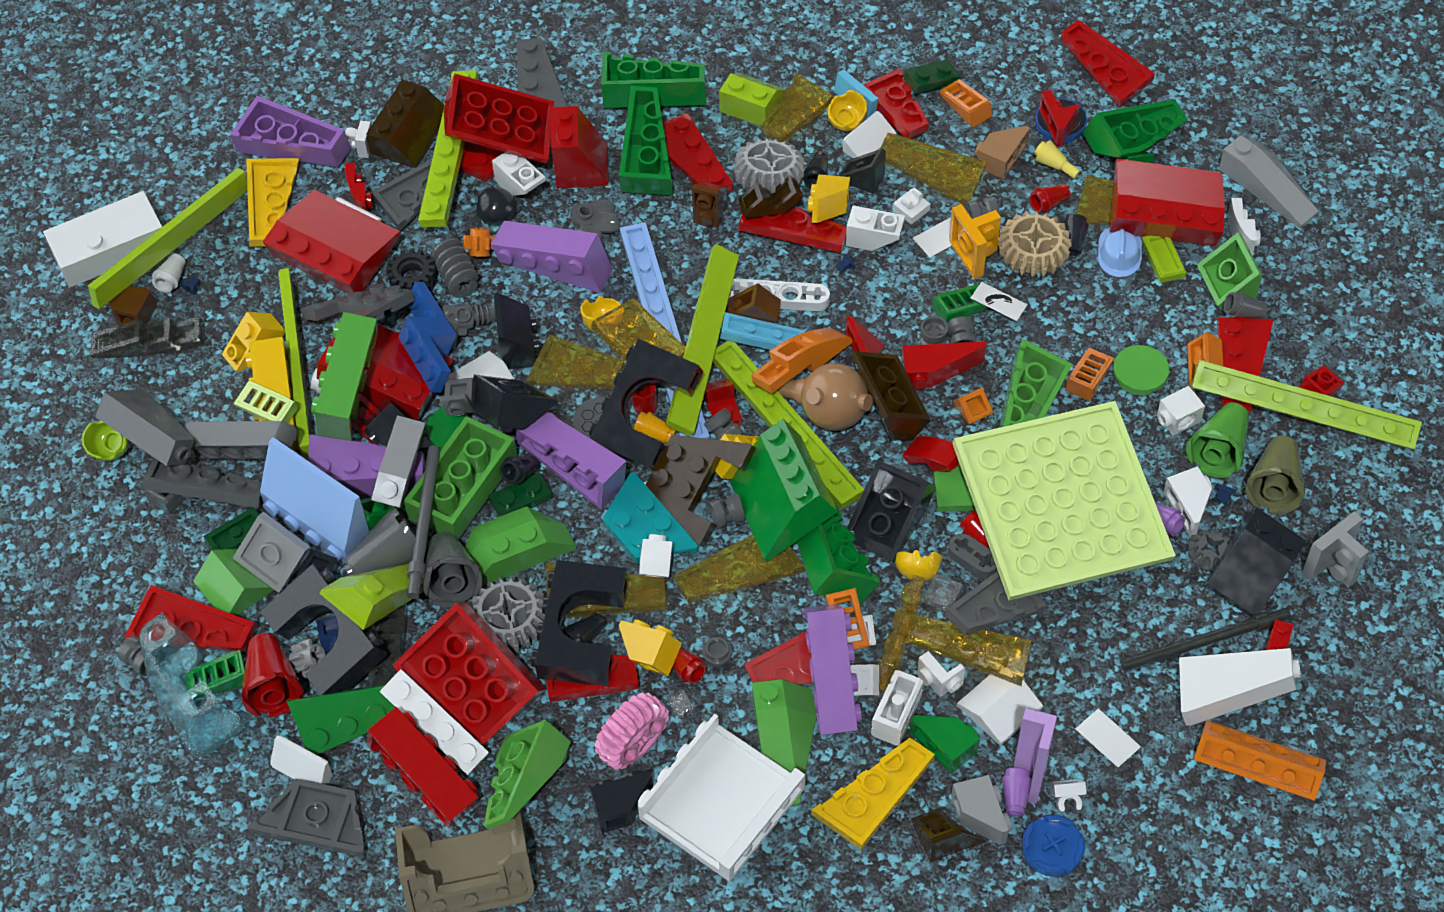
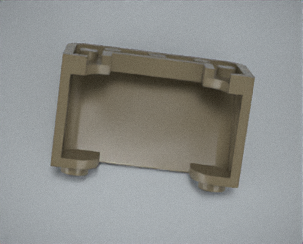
(465, 870)

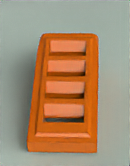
(968, 104)
(1082, 388)
(846, 596)

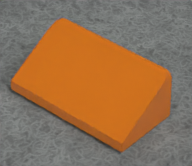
(1204, 348)

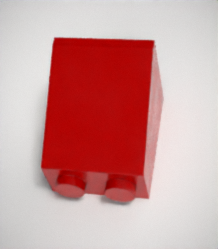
(577, 150)

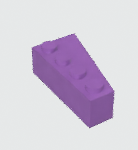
(286, 133)
(554, 253)
(574, 458)
(355, 463)
(831, 668)

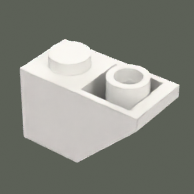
(516, 174)
(872, 228)

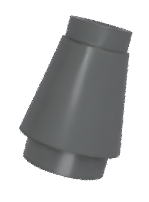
(1244, 306)

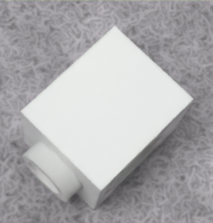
(1180, 410)
(655, 556)

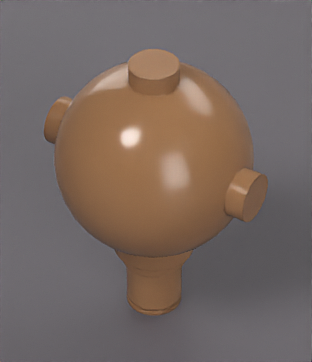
(830, 396)

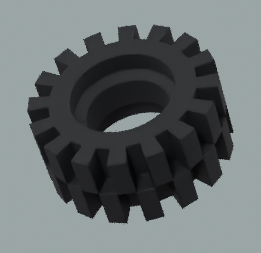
(409, 262)

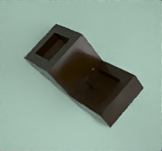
(760, 202)

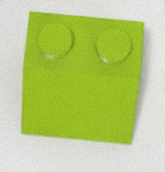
(748, 98)

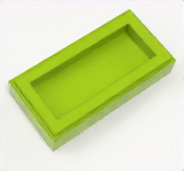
(1163, 258)

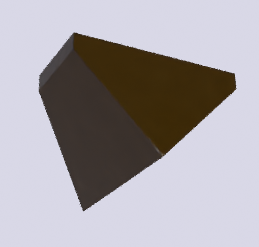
(942, 836)

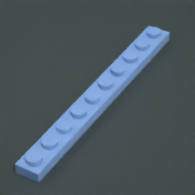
(653, 292)

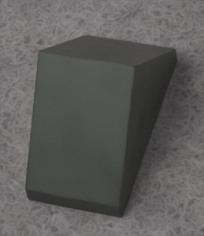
(866, 170)

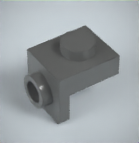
(458, 396)

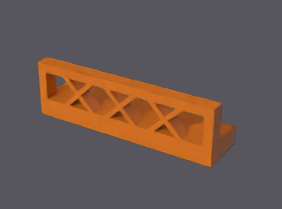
(1260, 760)

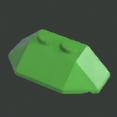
(517, 543)

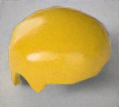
(847, 111)
(593, 310)
(913, 564)

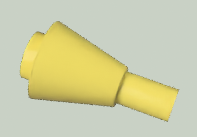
(1051, 156)

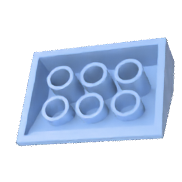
(311, 502)

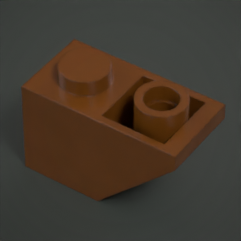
(708, 203)
(132, 305)

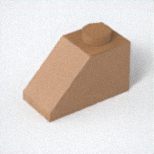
(1002, 150)

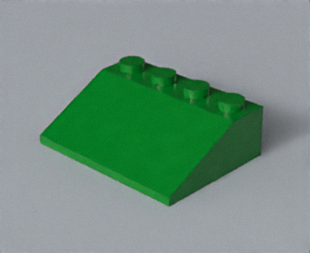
(781, 491)

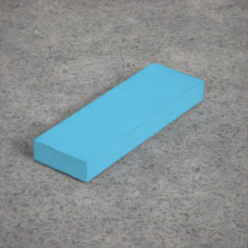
(755, 332)

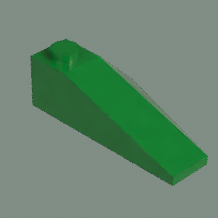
(1133, 128)

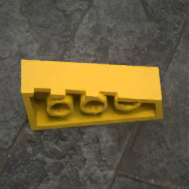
(271, 370)

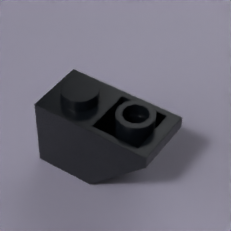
(618, 800)

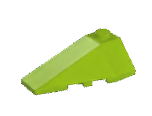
(370, 594)

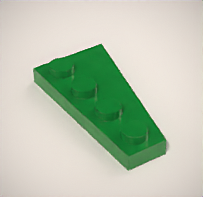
(338, 717)

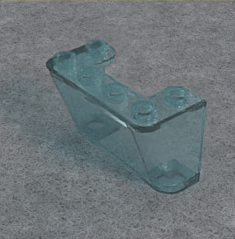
(169, 656)

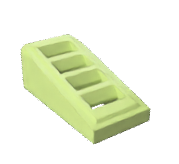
(285, 414)

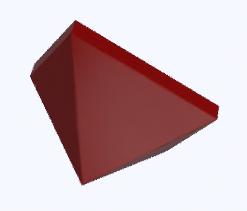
(862, 339)

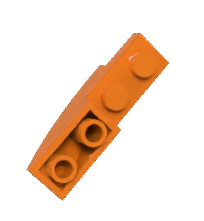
(797, 353)

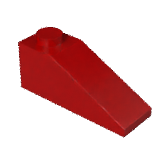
(936, 363)

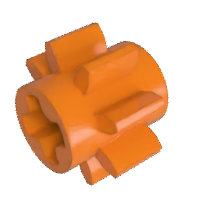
(479, 242)

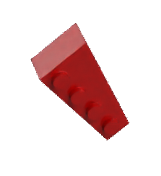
(422, 766)

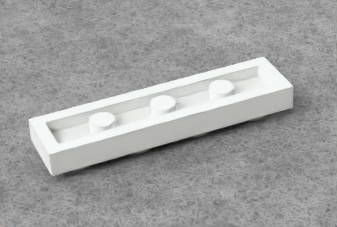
(435, 721)

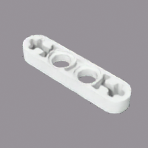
(779, 288)

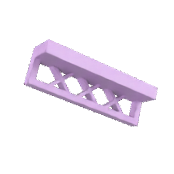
(1034, 747)

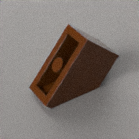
(755, 303)

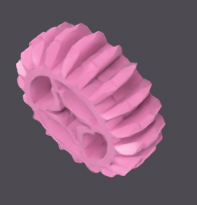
(631, 731)

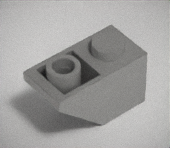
(979, 808)

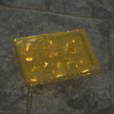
(632, 321)

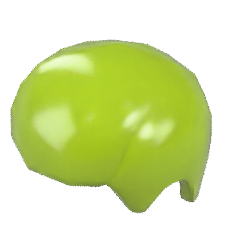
(103, 442)

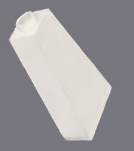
(1233, 681)

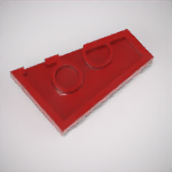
(898, 104)
(785, 662)
(622, 679)

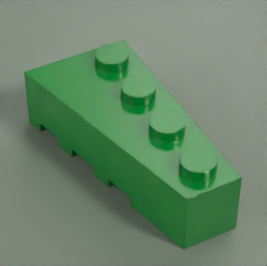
(676, 82)

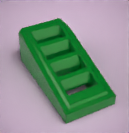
(943, 301)
(223, 663)

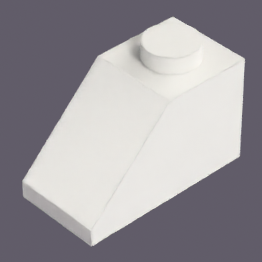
(1189, 494)

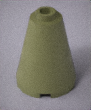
(1277, 477)

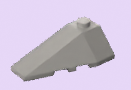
(1267, 178)

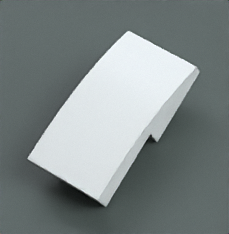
(1239, 223)

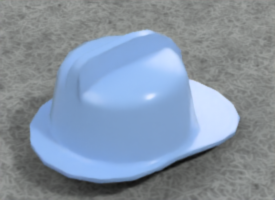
(1119, 252)

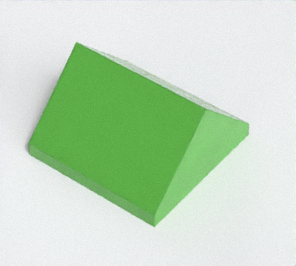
(1230, 270)
(228, 583)

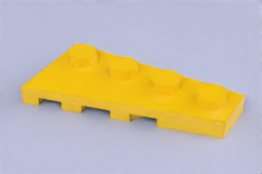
(269, 192)
(870, 799)

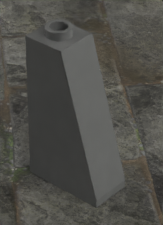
(146, 424)

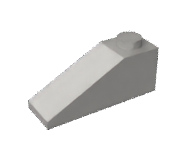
(398, 462)

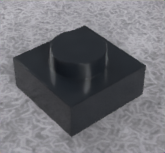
(319, 560)

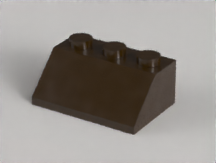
(406, 125)
(892, 394)

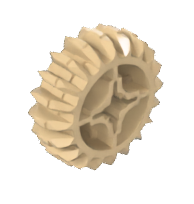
(1018, 247)

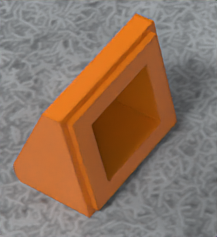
(973, 405)

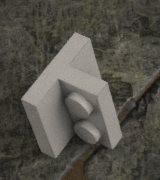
(271, 552)
(1338, 552)

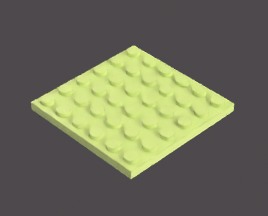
(1062, 500)

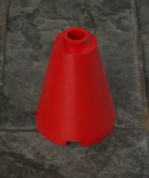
(268, 678)

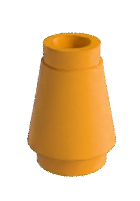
(653, 427)

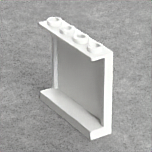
(719, 798)

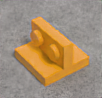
(974, 238)

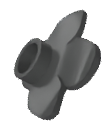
(597, 217)

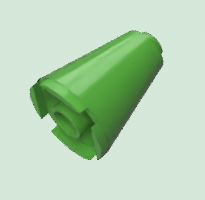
(1220, 442)

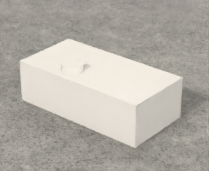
(101, 237)

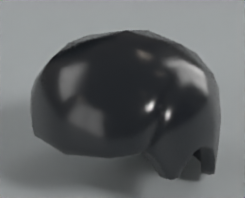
(495, 206)

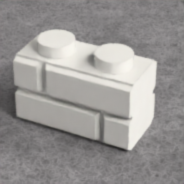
(897, 707)

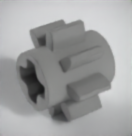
(305, 656)

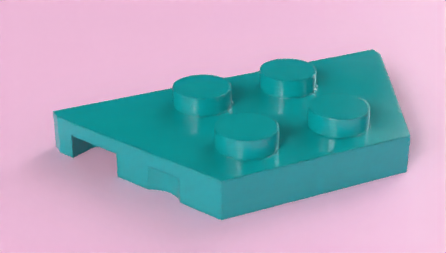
(639, 513)

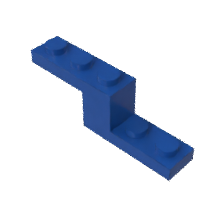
(428, 337)

